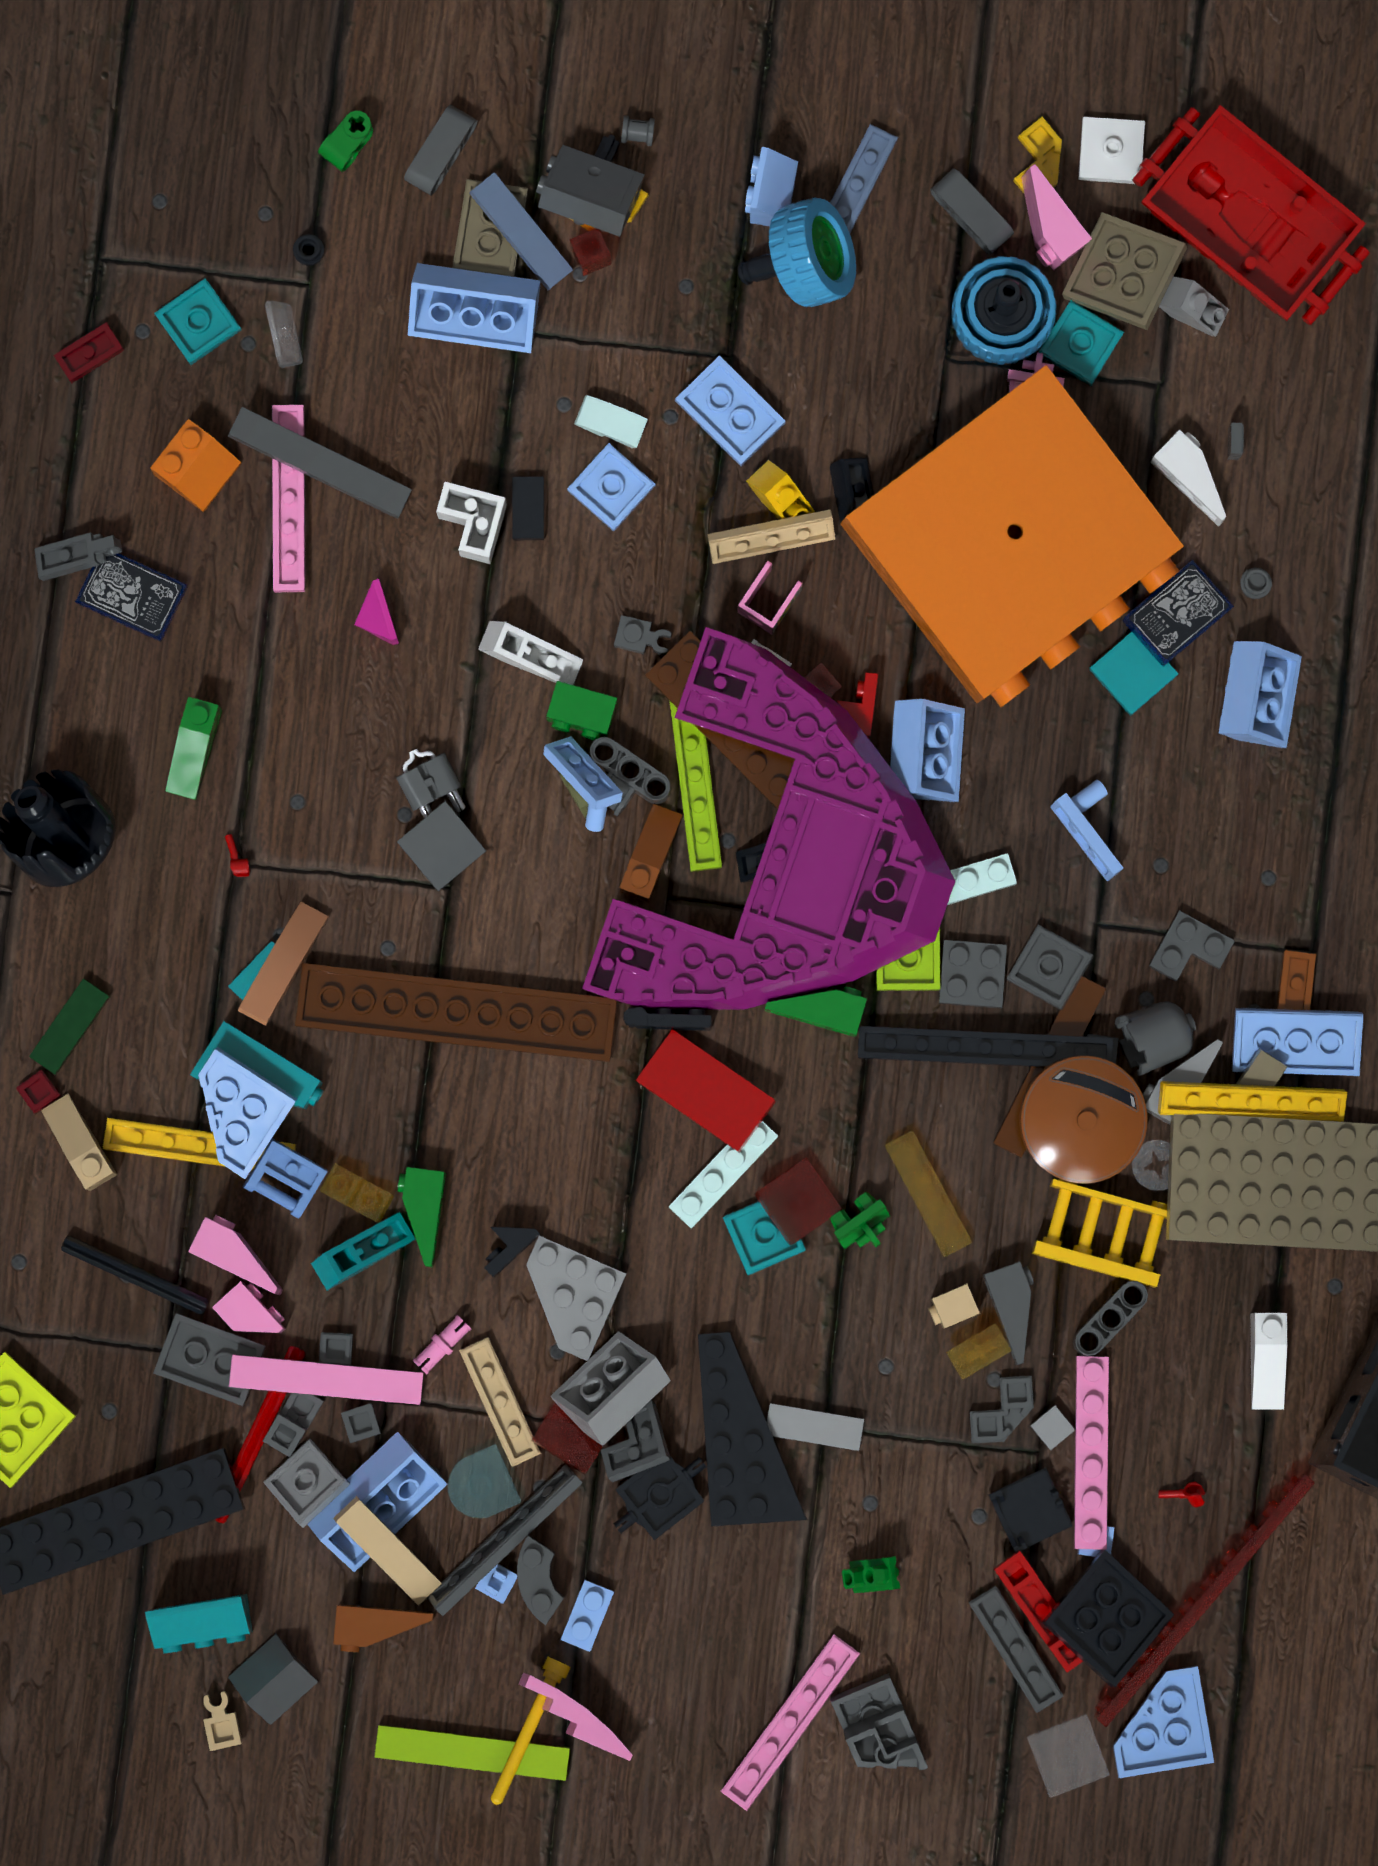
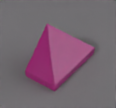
(375, 615)

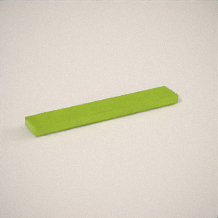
(696, 795)
(469, 1752)

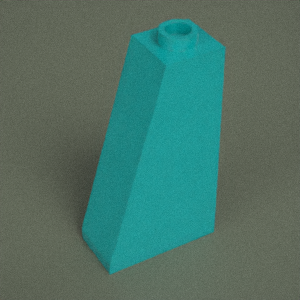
(266, 1063)

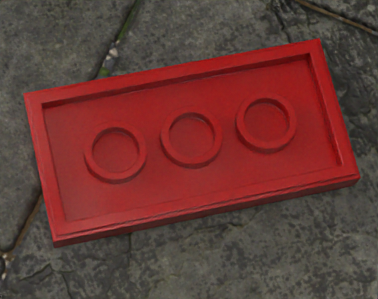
(705, 1091)

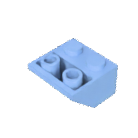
(773, 187)

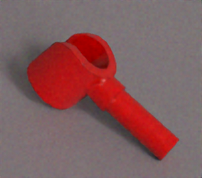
(239, 867)
(1191, 1491)

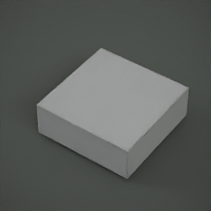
(1052, 1427)

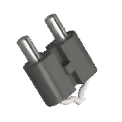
(429, 781)

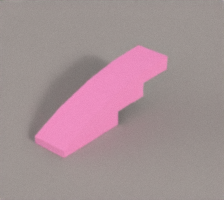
(582, 1722)

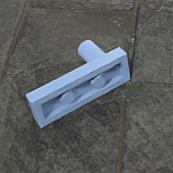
(585, 778)
(1070, 814)

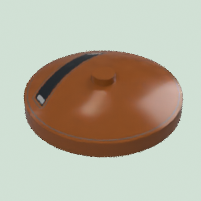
(1083, 1119)

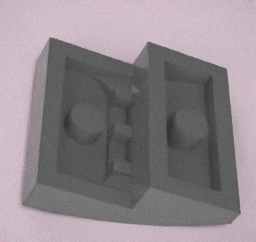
(441, 846)

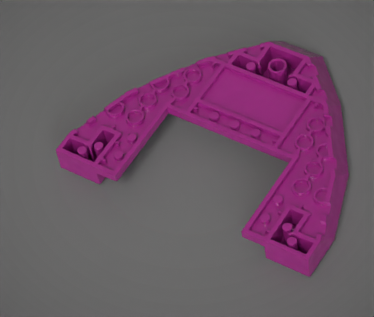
(842, 874)

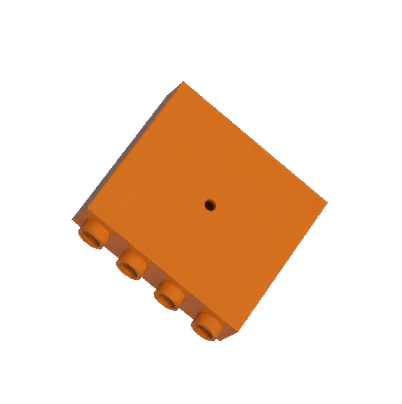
(1014, 538)

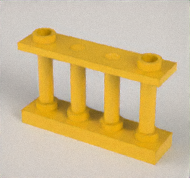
(1082, 1254)

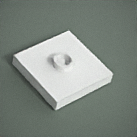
(1110, 149)

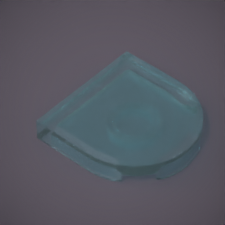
(482, 1484)

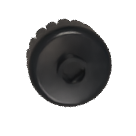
(57, 829)

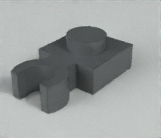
(636, 635)

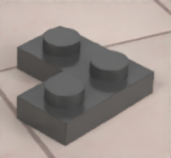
(1189, 938)
(643, 1449)

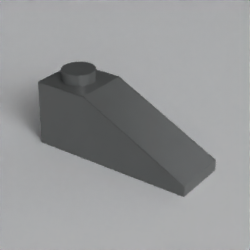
(1011, 1300)

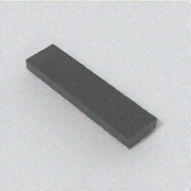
(1016, 1649)

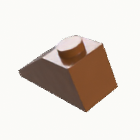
(650, 853)
(368, 1625)

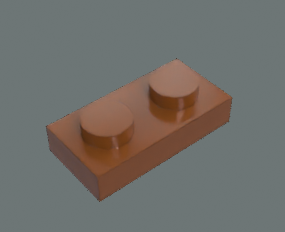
(1296, 980)

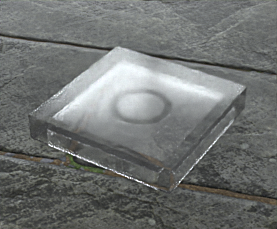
(1068, 1756)

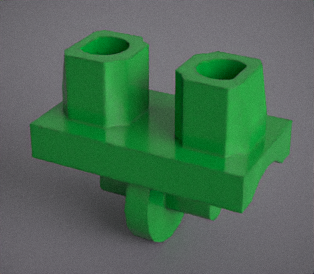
(863, 1226)
(871, 1575)

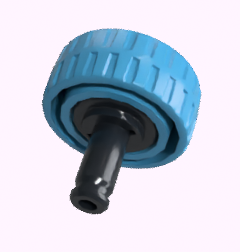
(1003, 310)

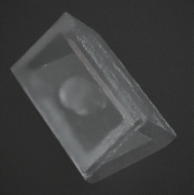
(283, 333)

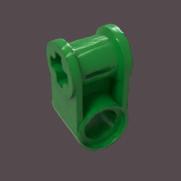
(343, 143)

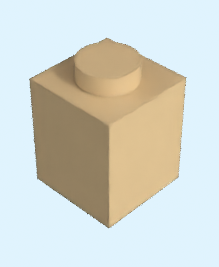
(953, 1307)

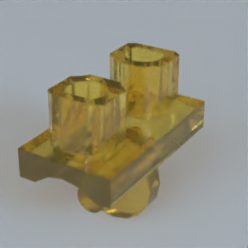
(978, 1351)

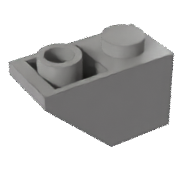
(1193, 306)

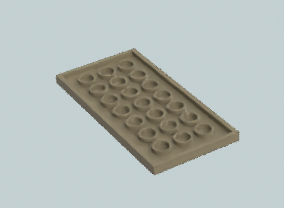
(1273, 1182)

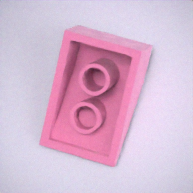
(1053, 225)
(230, 1251)

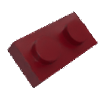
(88, 352)

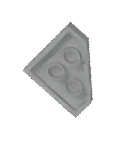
(574, 1294)

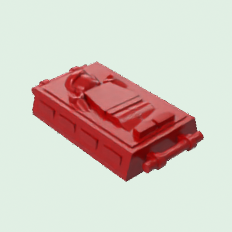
(1252, 213)

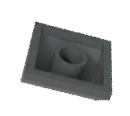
(272, 1679)

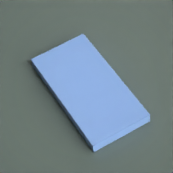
(1300, 1039)

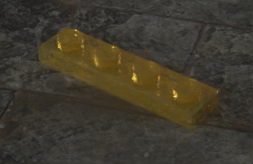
(928, 1194)

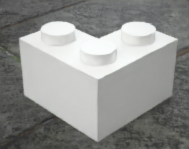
(481, 515)

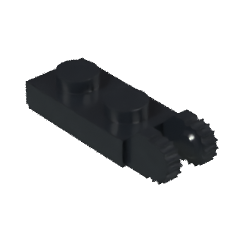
(666, 1019)

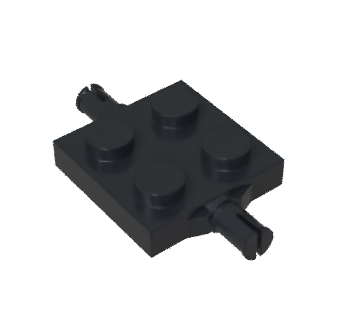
(660, 1496)

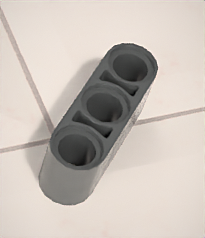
(440, 150)
(971, 211)
(1124, 1311)

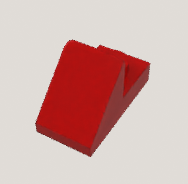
(863, 712)

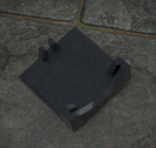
(1030, 1510)

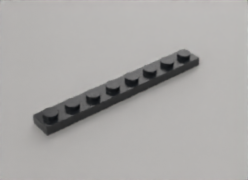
(976, 1047)

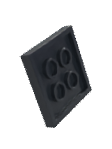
(1108, 1618)

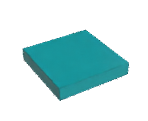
(198, 321)
(1081, 343)
(1132, 673)
(758, 1239)

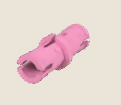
(441, 1344)

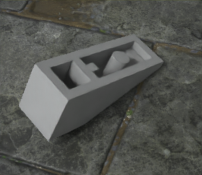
(1190, 1071)

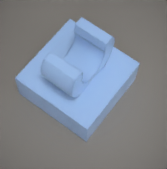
(497, 1583)

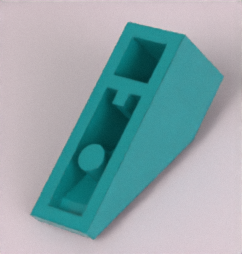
(362, 1251)

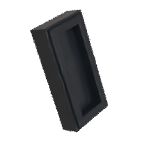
(527, 508)

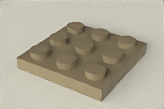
(1124, 271)

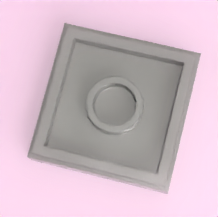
(306, 1483)

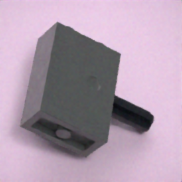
(590, 187)

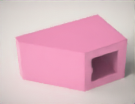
(246, 1313)

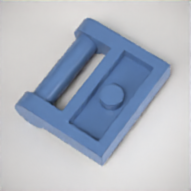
(290, 1169)

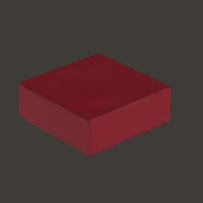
(38, 1091)

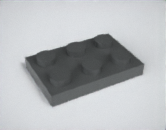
(202, 1357)

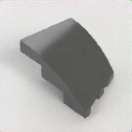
(878, 1726)

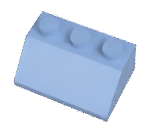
(1260, 693)
(928, 748)

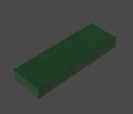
(69, 1026)

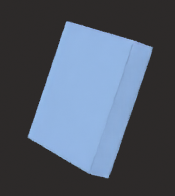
(611, 487)

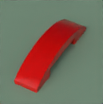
(1035, 1603)

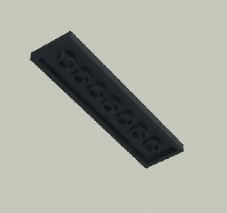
(117, 1520)

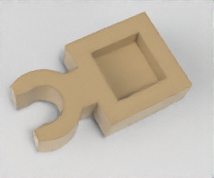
(221, 1728)

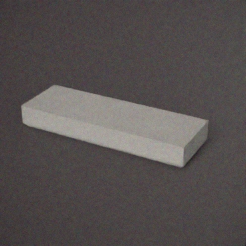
(815, 1427)

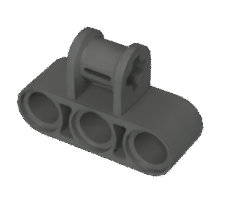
(629, 786)

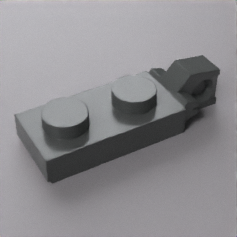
(74, 554)

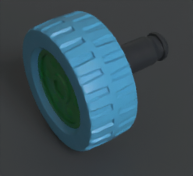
(807, 253)

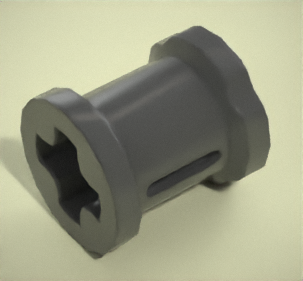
(637, 130)

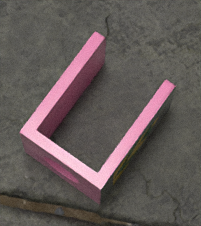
(756, 618)

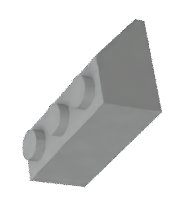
(611, 1388)

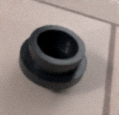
(304, 241)

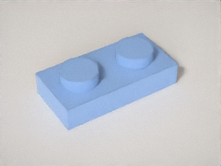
(587, 1615)

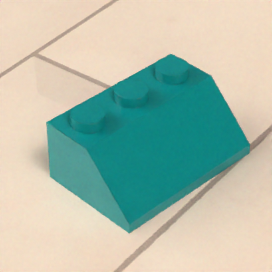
(200, 1623)

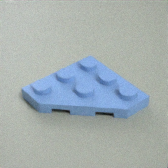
(241, 1110)
(1167, 1728)

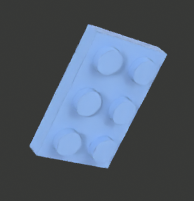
(730, 410)

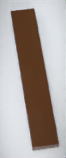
(1068, 1022)

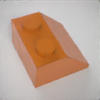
(195, 465)

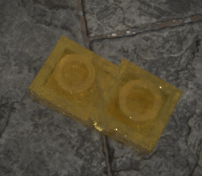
(357, 1193)

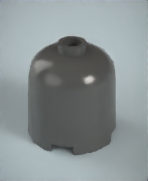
(1155, 1035)

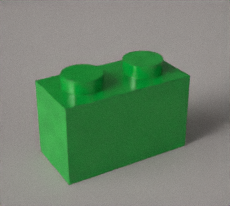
(581, 710)

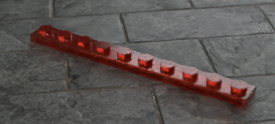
(1211, 1588)

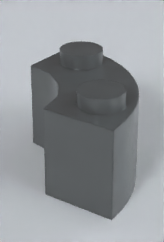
(536, 1581)

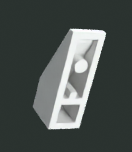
(1187, 469)
(529, 653)
(1268, 1360)

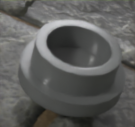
(1255, 583)

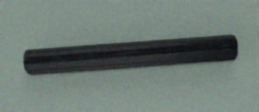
(134, 1275)

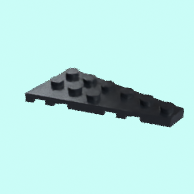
(742, 1456)

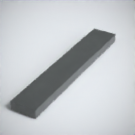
(319, 462)
(504, 1539)

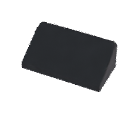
(851, 484)

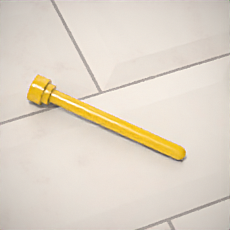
(553, 1674)

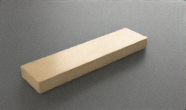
(771, 536)
(500, 1401)
(387, 1550)

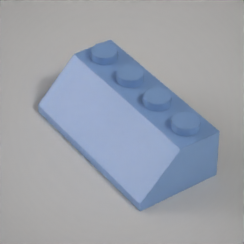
(473, 307)
(391, 1484)

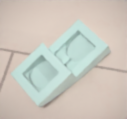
(610, 421)

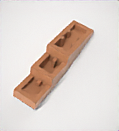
(283, 963)

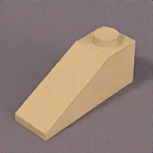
(78, 1143)

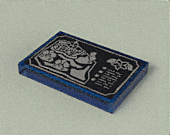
(132, 595)
(1177, 613)

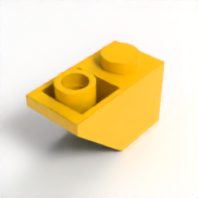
(778, 492)

